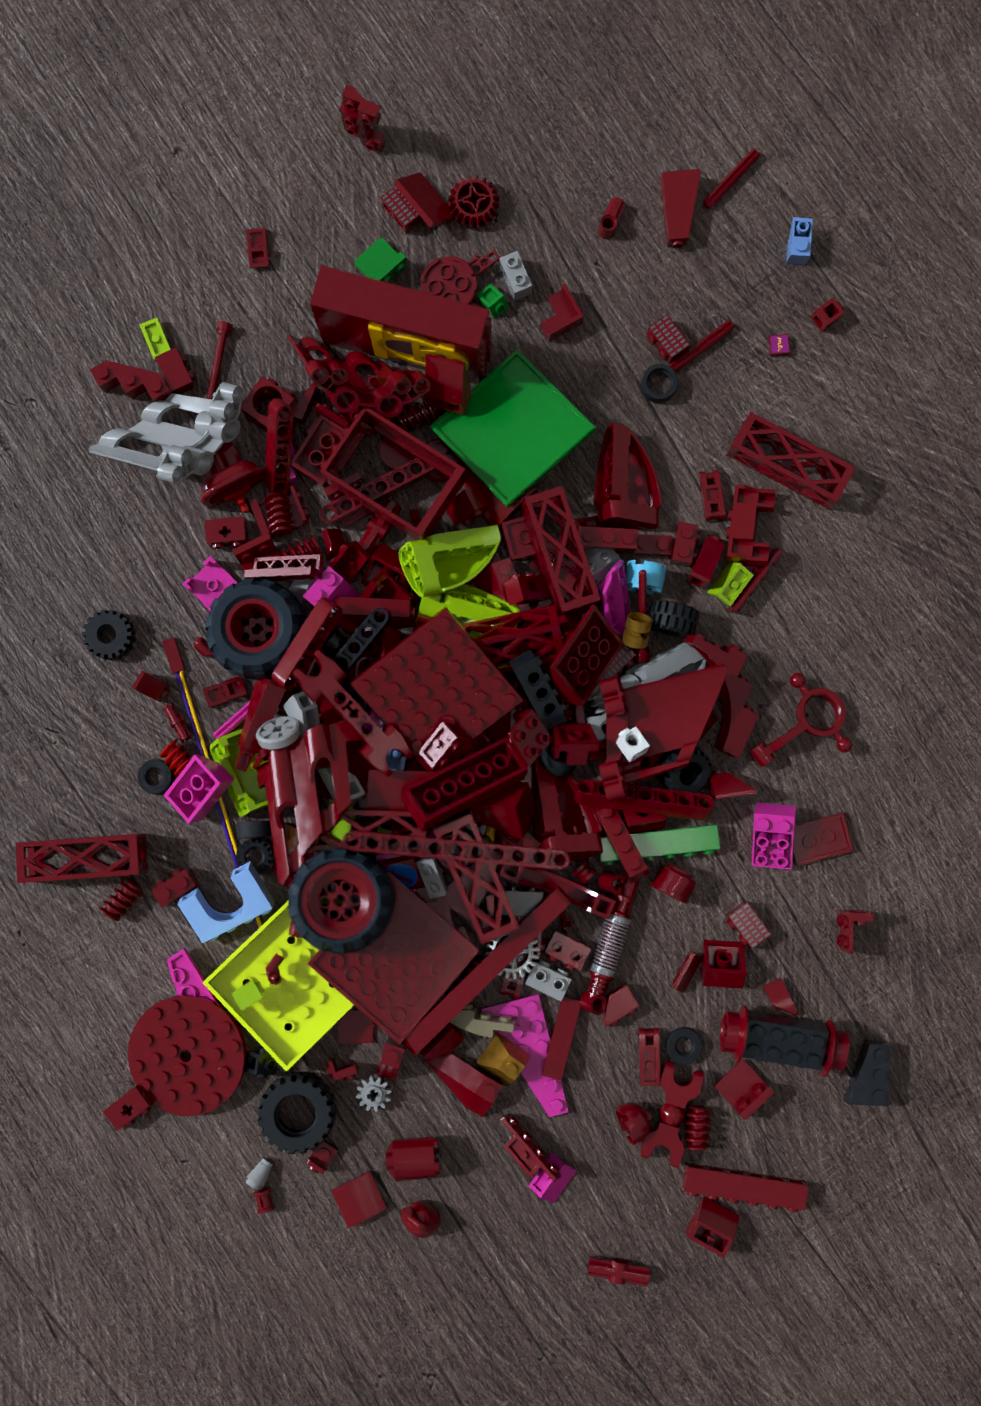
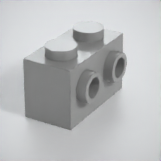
(548, 980)

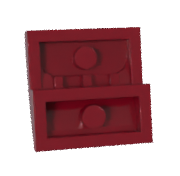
(358, 1199)

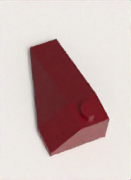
(467, 1082)

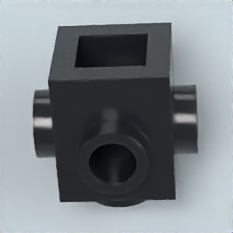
(260, 1063)

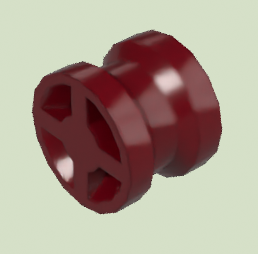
(584, 872)

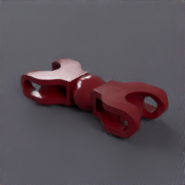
(672, 1114)

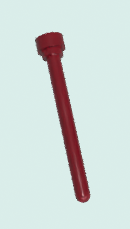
(224, 330)
(643, 654)

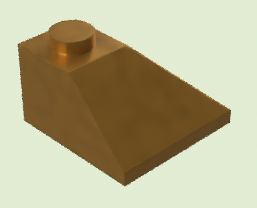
(503, 1059)

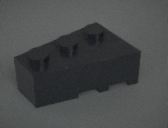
(871, 1076)

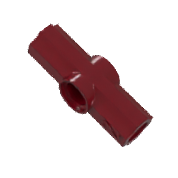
(378, 528)
(618, 1271)

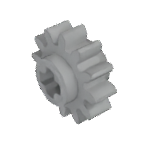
(368, 1098)

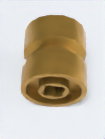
(637, 630)

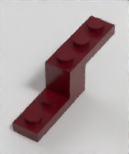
(625, 541)

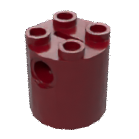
(412, 1158)

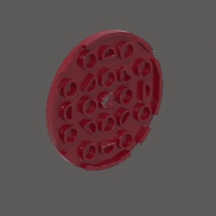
(215, 1049)

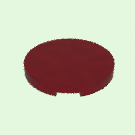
(450, 279)

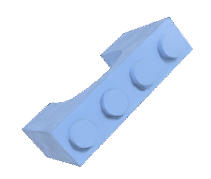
(210, 923)

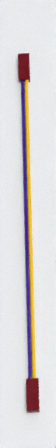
(176, 665)

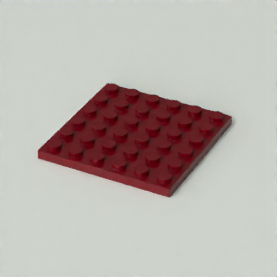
(435, 679)
(401, 970)

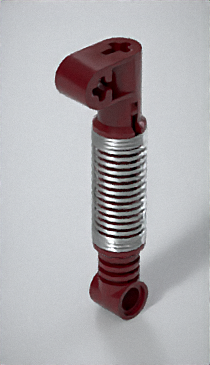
(611, 940)

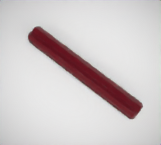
(731, 178)
(701, 346)

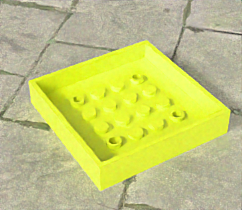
(298, 999)

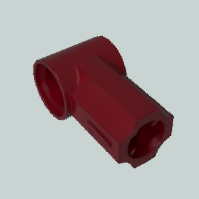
(611, 217)

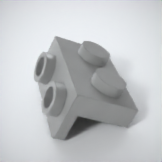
(432, 877)

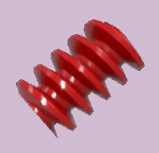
(175, 756)

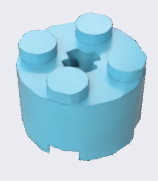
(655, 576)

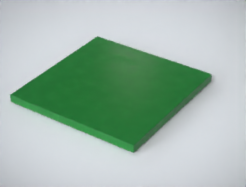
(513, 429)

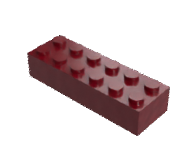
(464, 784)

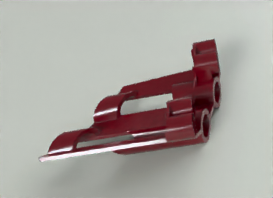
(347, 388)
(291, 782)

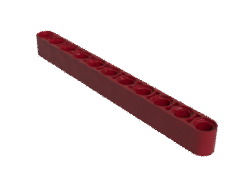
(445, 852)
(487, 970)

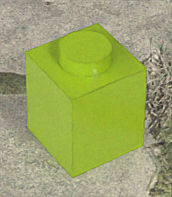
(248, 994)

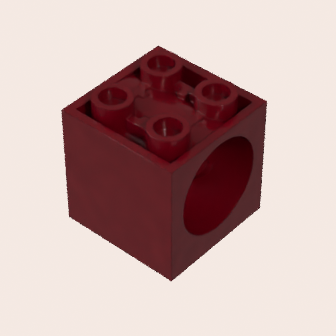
(264, 389)

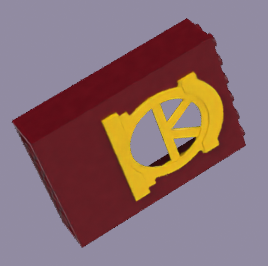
(399, 322)

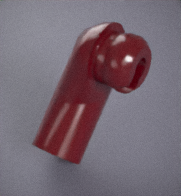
(201, 646)
(272, 969)

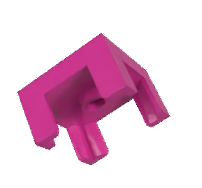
(209, 582)

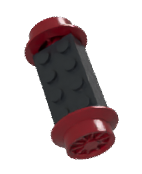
(784, 1040)

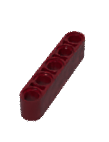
(275, 439)
(307, 642)

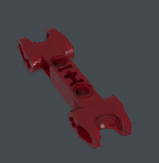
(326, 686)

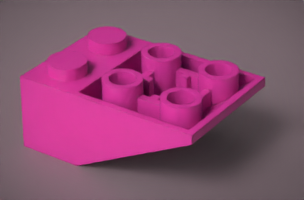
(773, 835)

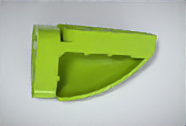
(447, 559)
(467, 605)

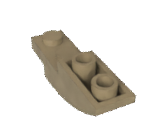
(483, 1023)

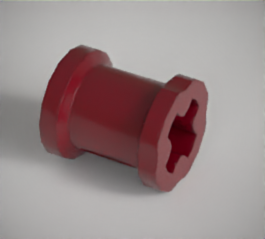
(264, 1200)

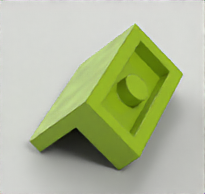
(730, 583)

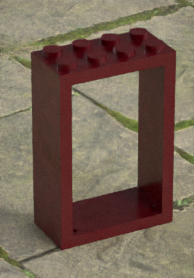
(352, 437)

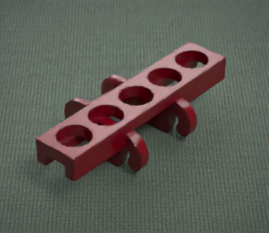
(482, 262)

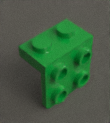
(381, 261)

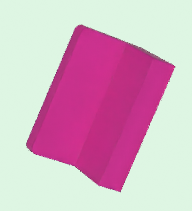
(545, 1187)

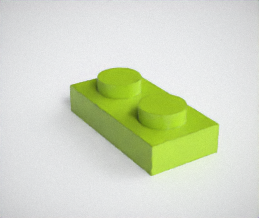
(155, 337)

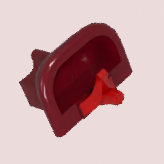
(230, 479)

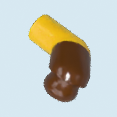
(489, 836)

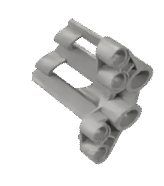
(184, 449)

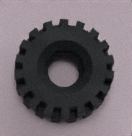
(119, 645)

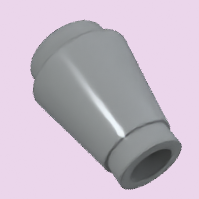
(259, 1174)

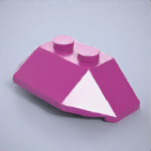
(615, 598)

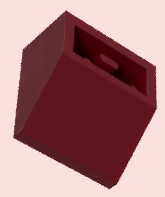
(713, 1226)

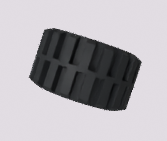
(673, 618)
(693, 778)

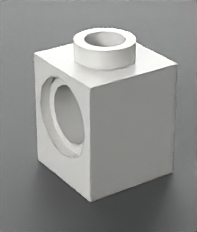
(629, 751)

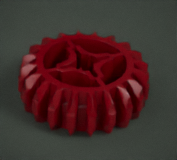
(489, 197)

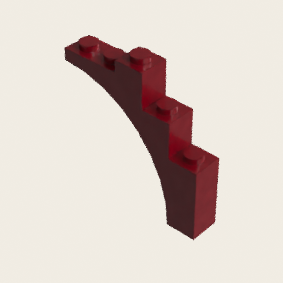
(736, 717)

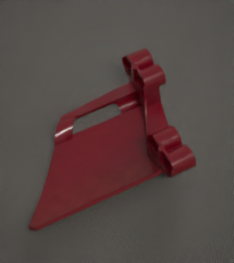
(667, 714)

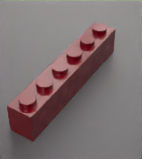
(744, 1186)

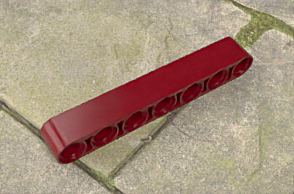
(371, 489)
(647, 800)

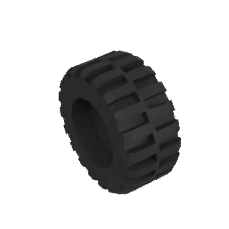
(278, 1132)

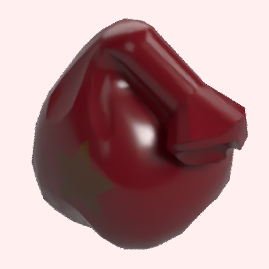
(421, 1219)

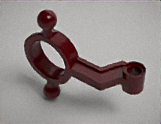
(764, 753)

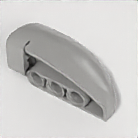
(670, 663)

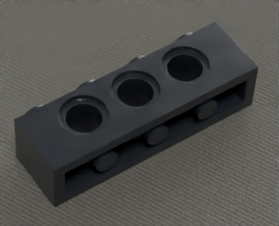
(525, 665)

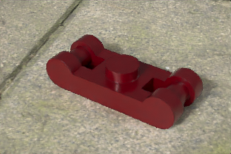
(712, 495)

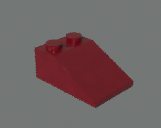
(316, 449)

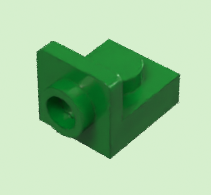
(493, 300)

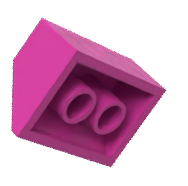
(198, 788)

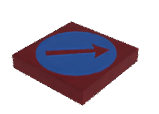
(405, 870)

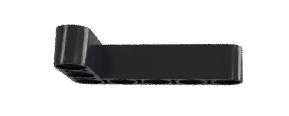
(364, 642)

